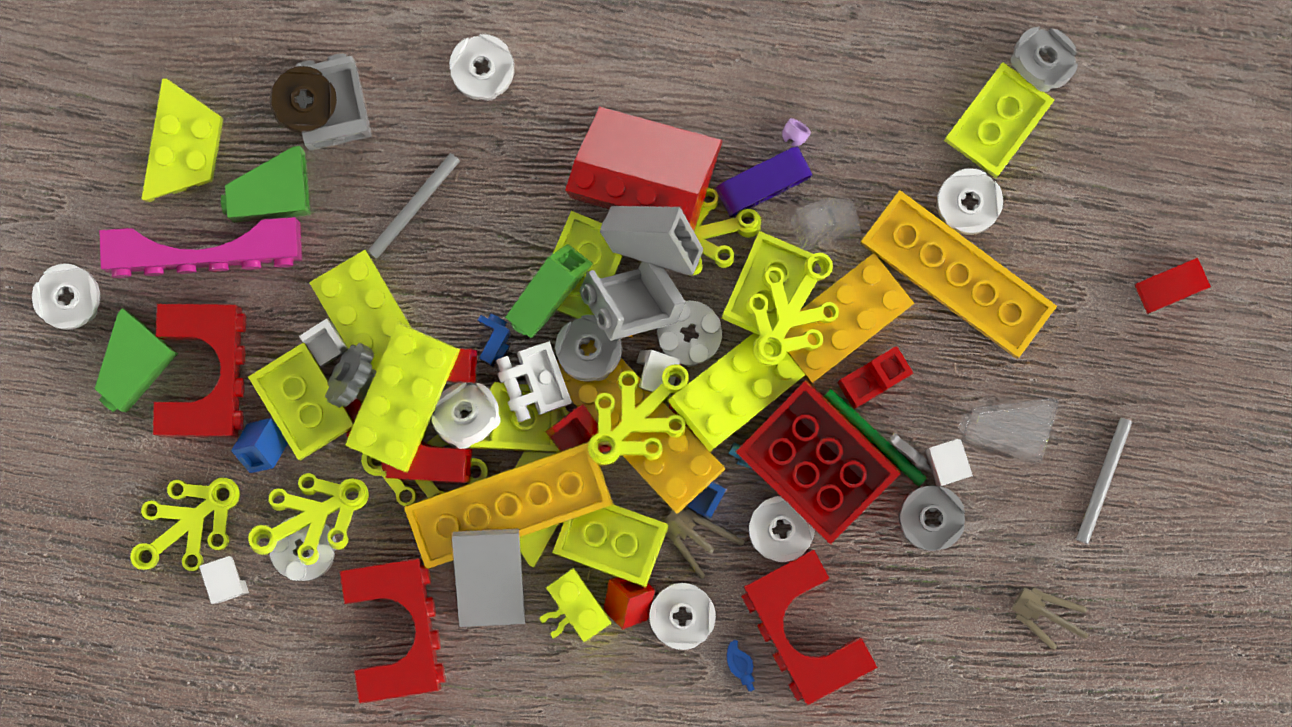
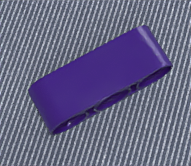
(764, 181)

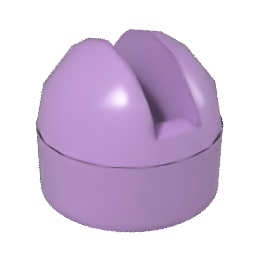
(795, 131)

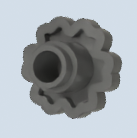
(351, 376)

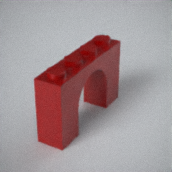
(219, 411)
(442, 463)
(419, 669)
(811, 675)

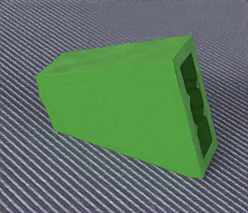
(270, 190)
(548, 290)
(131, 362)

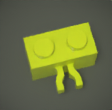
(578, 606)

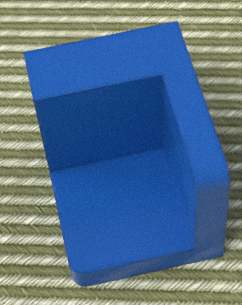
(260, 445)
(708, 500)

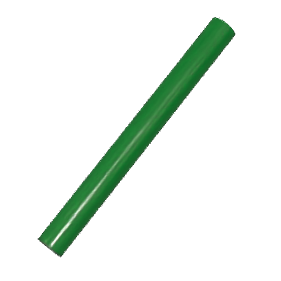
(876, 439)

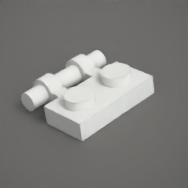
(543, 379)

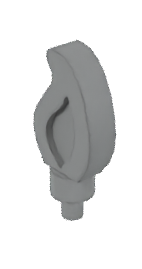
(909, 452)

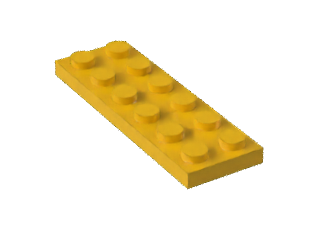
(958, 274)
(685, 462)
(519, 498)

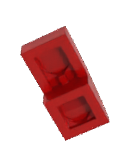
(1172, 285)
(875, 377)

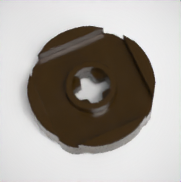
(316, 86)

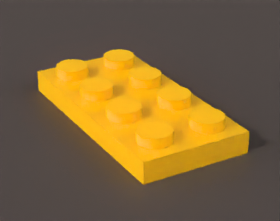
(866, 304)

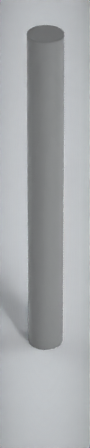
(413, 205)
(1104, 480)

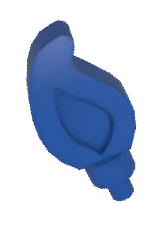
(740, 665)

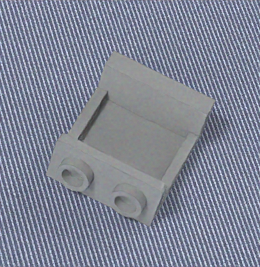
(350, 115)
(632, 300)

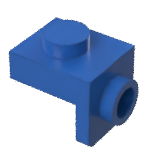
(496, 345)

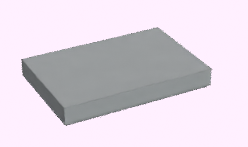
(488, 577)

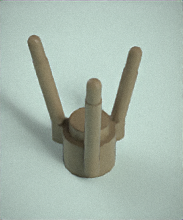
(682, 525)
(1029, 605)

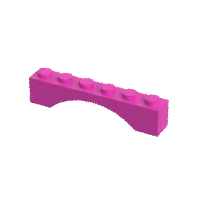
(268, 242)

